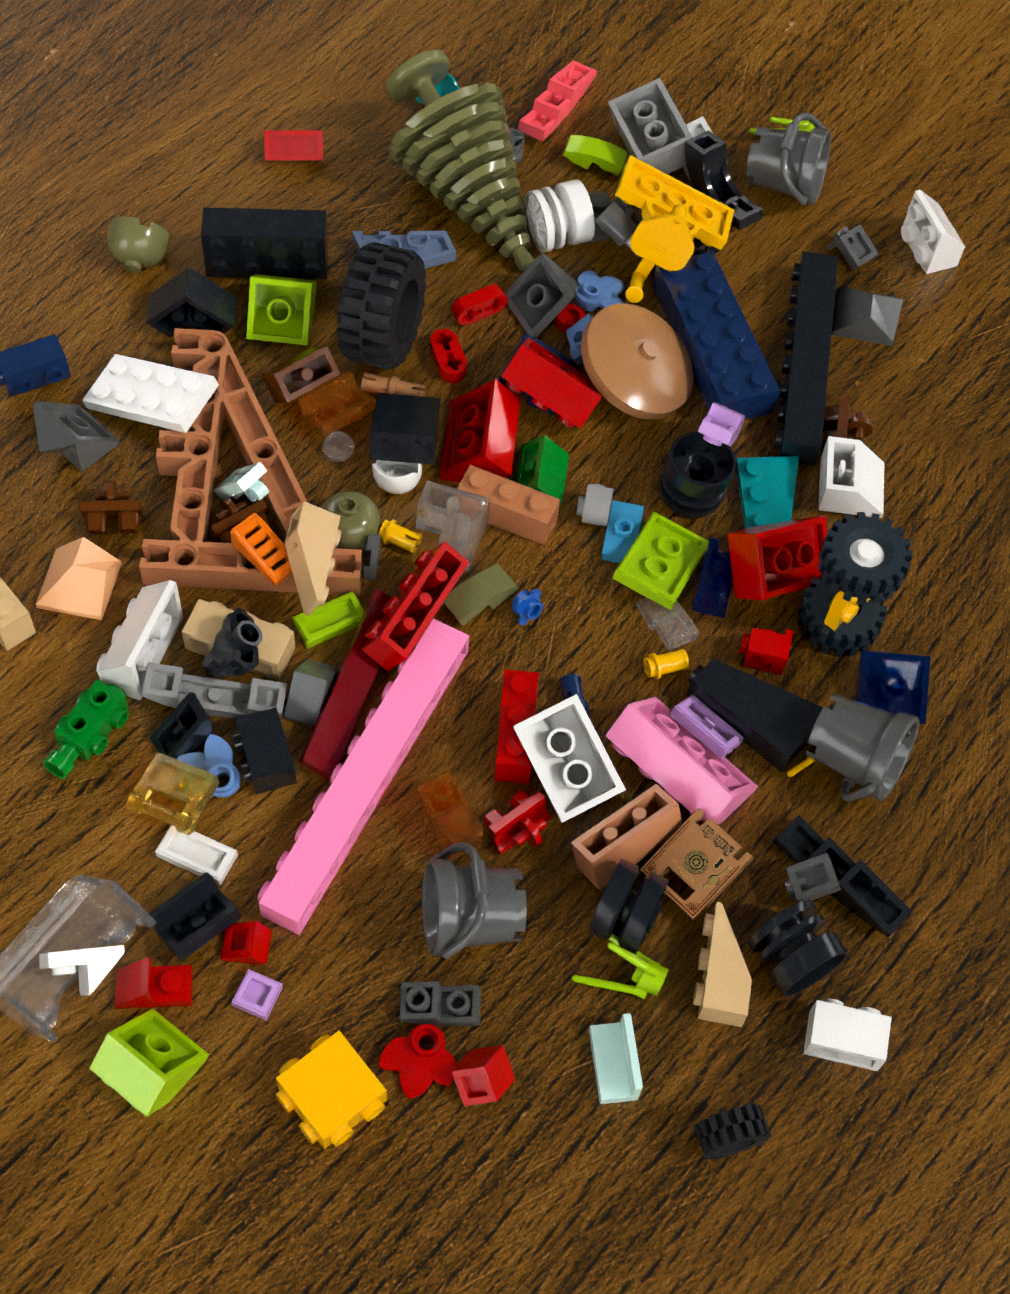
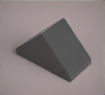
(309, 691)

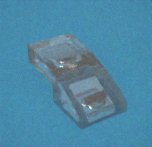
(672, 625)

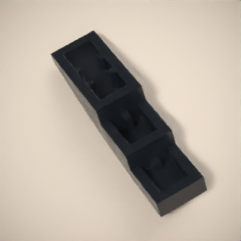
(860, 887)

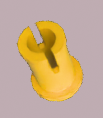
(399, 536)
(665, 663)

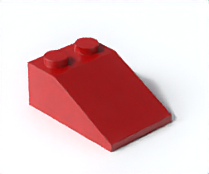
(776, 557)

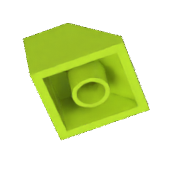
(280, 309)
(147, 1061)

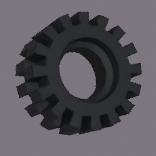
(732, 1131)

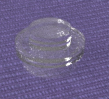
(338, 446)

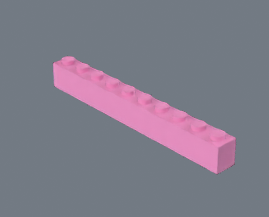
(362, 779)

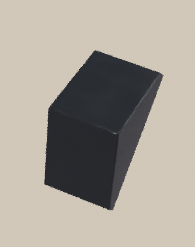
(183, 729)

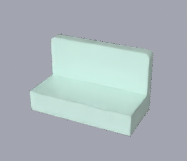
(616, 1061)

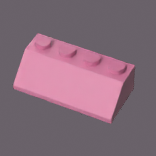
(679, 761)

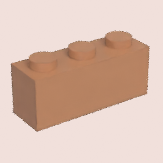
(513, 504)
(627, 834)

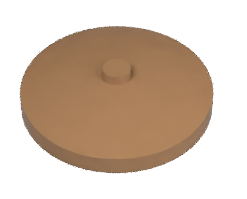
(637, 361)

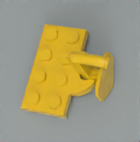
(670, 221)

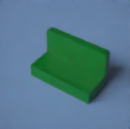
(543, 467)

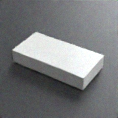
(197, 854)

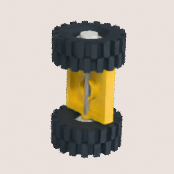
(860, 569)

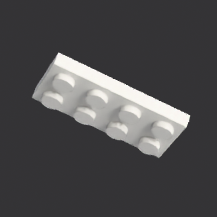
(150, 393)

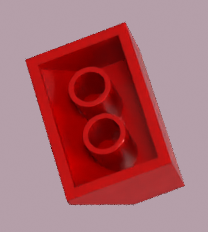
(552, 383)
(480, 432)

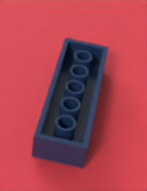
(717, 337)

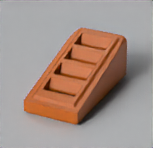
(251, 533)

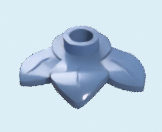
(597, 291)
(218, 761)

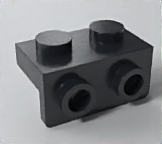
(193, 916)

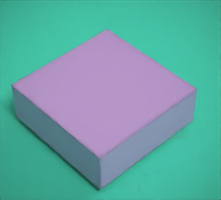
(257, 994)

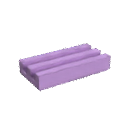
(706, 726)

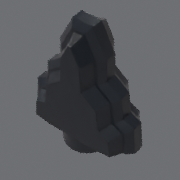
(234, 647)

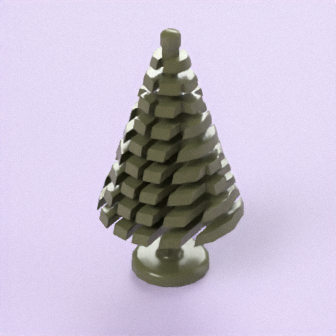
(462, 152)

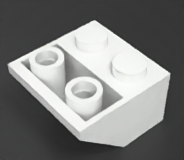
(931, 235)
(850, 478)

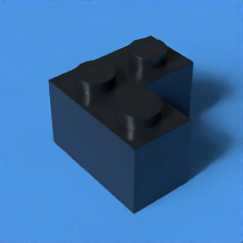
(193, 302)

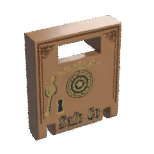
(702, 859)

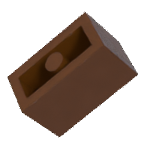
(301, 374)

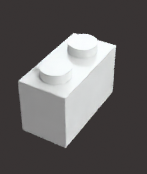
(847, 1034)

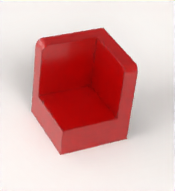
(483, 1075)

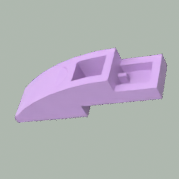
(721, 425)

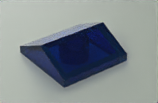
(894, 682)

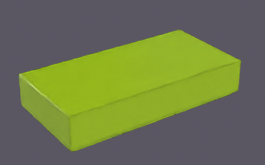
(329, 620)

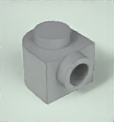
(596, 505)

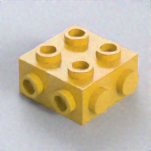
(330, 1090)

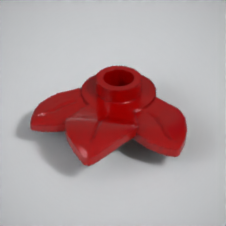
(417, 1065)

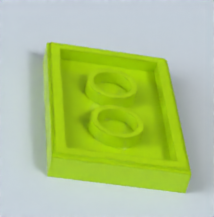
(661, 560)

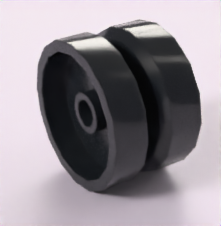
(626, 905)

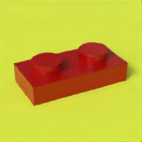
(293, 145)

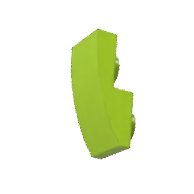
(585, 150)

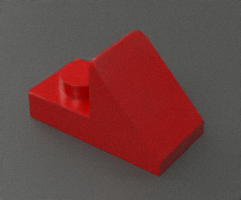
(153, 986)

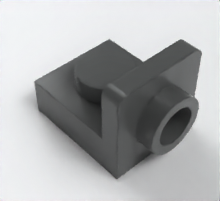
(854, 246)
(812, 879)

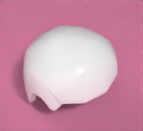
(396, 476)

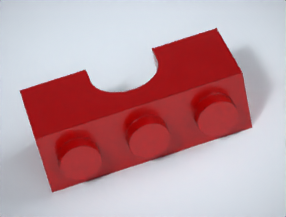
(517, 705)

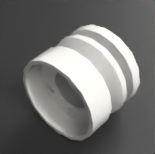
(560, 215)

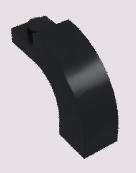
(709, 174)

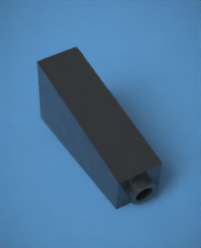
(766, 716)

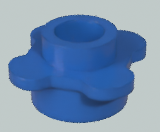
(527, 605)

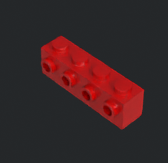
(415, 606)

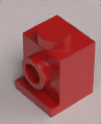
(766, 650)

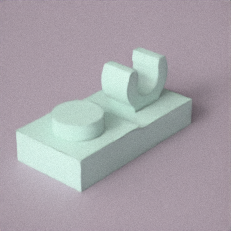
(244, 481)

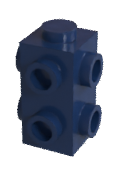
(33, 365)

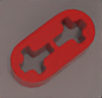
(479, 304)
(442, 357)

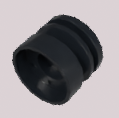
(696, 475)
(793, 941)

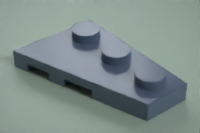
(431, 246)

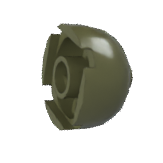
(136, 244)
(357, 518)

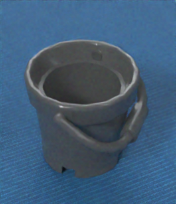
(791, 159)
(863, 746)
(470, 903)

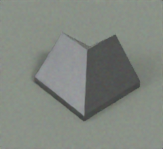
(540, 294)
(866, 315)
(71, 432)

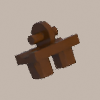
(847, 424)
(125, 510)
(233, 515)

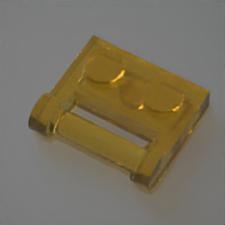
(177, 782)

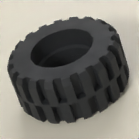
(381, 305)

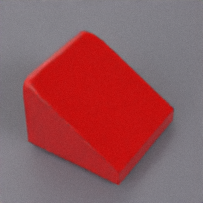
(246, 943)

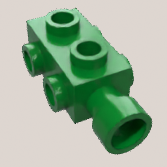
(100, 711)

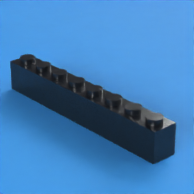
(808, 358)

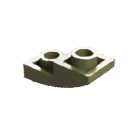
(479, 591)

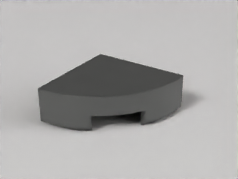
(373, 548)

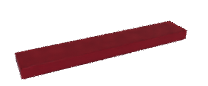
(345, 697)

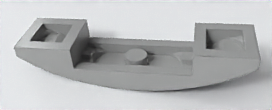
(218, 697)

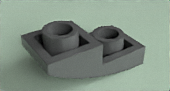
(440, 1004)

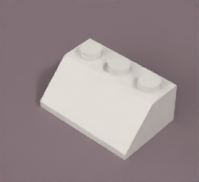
(142, 637)
(569, 758)

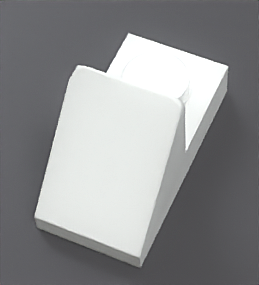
(91, 962)

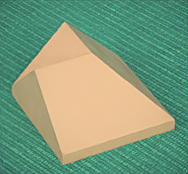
(79, 580)

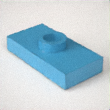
(621, 530)

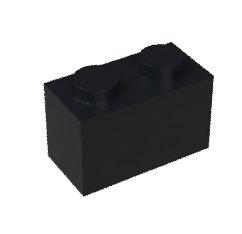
(265, 751)

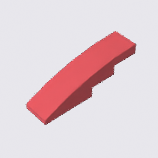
(557, 101)

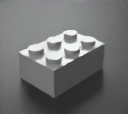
(651, 126)

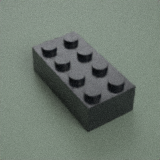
(265, 243)

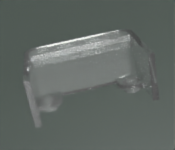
(79, 916)

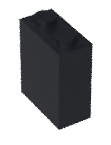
(405, 428)

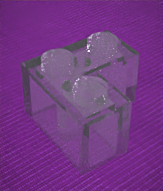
(455, 516)

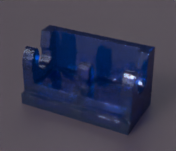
(714, 581)

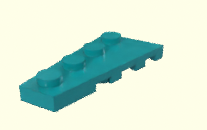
(766, 489)

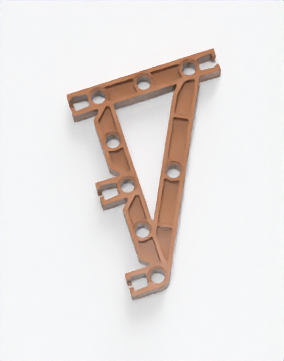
(233, 400)

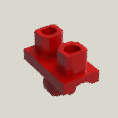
(520, 824)

